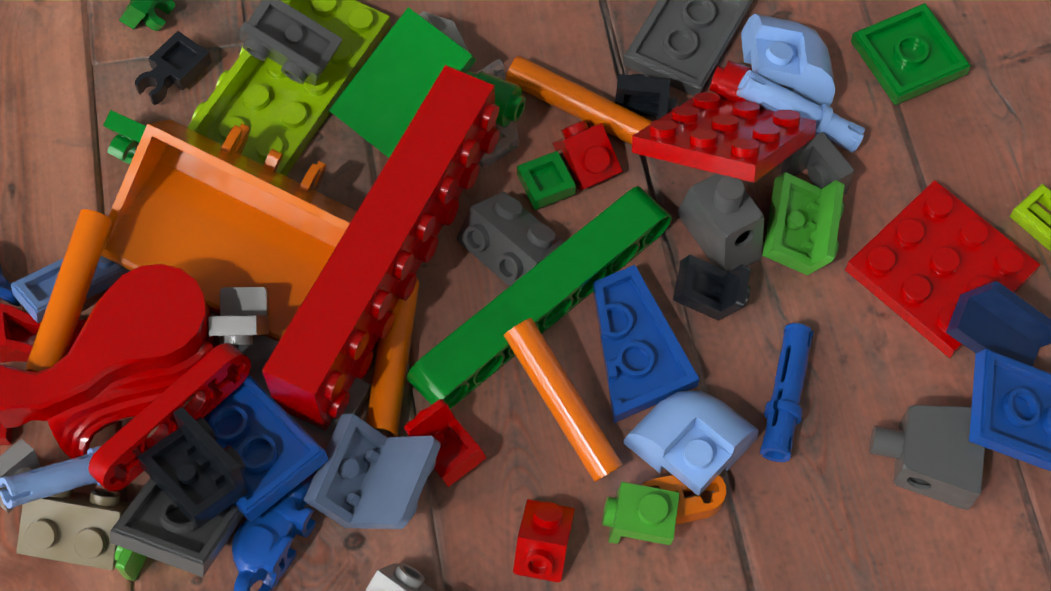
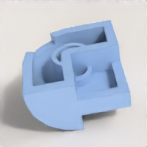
(789, 56)
(692, 438)

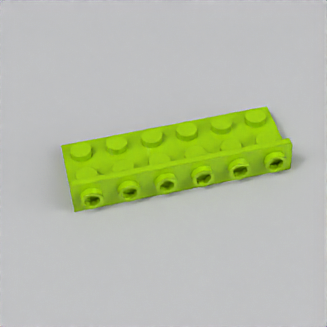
(275, 107)

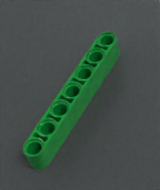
(543, 293)

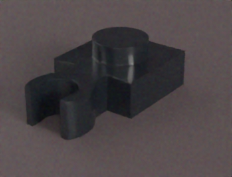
(173, 63)

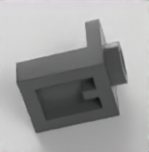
(822, 162)

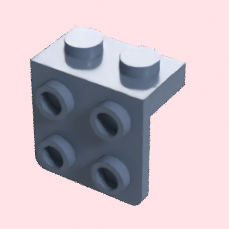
(371, 477)

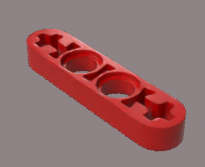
(210, 378)

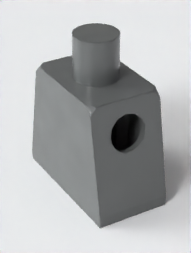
(718, 216)
(934, 454)

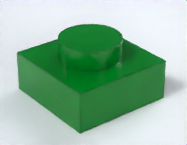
(546, 180)

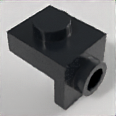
(645, 95)
(711, 288)

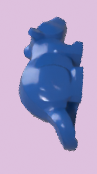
(263, 546)

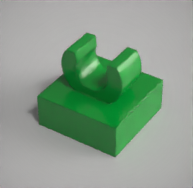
(144, 10)
(127, 138)

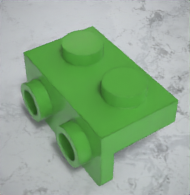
(803, 223)

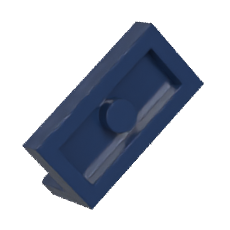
(1000, 322)

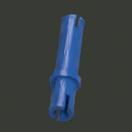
(784, 408)

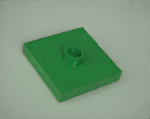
(910, 54)

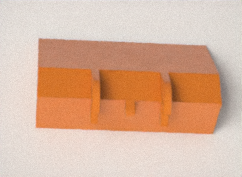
(224, 218)

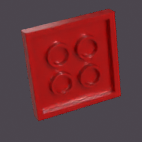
(725, 136)
(932, 257)

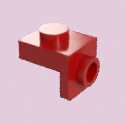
(588, 153)
(457, 448)
(543, 540)

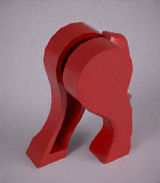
(118, 361)

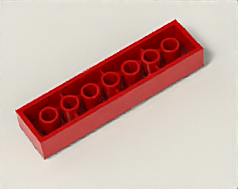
(383, 249)

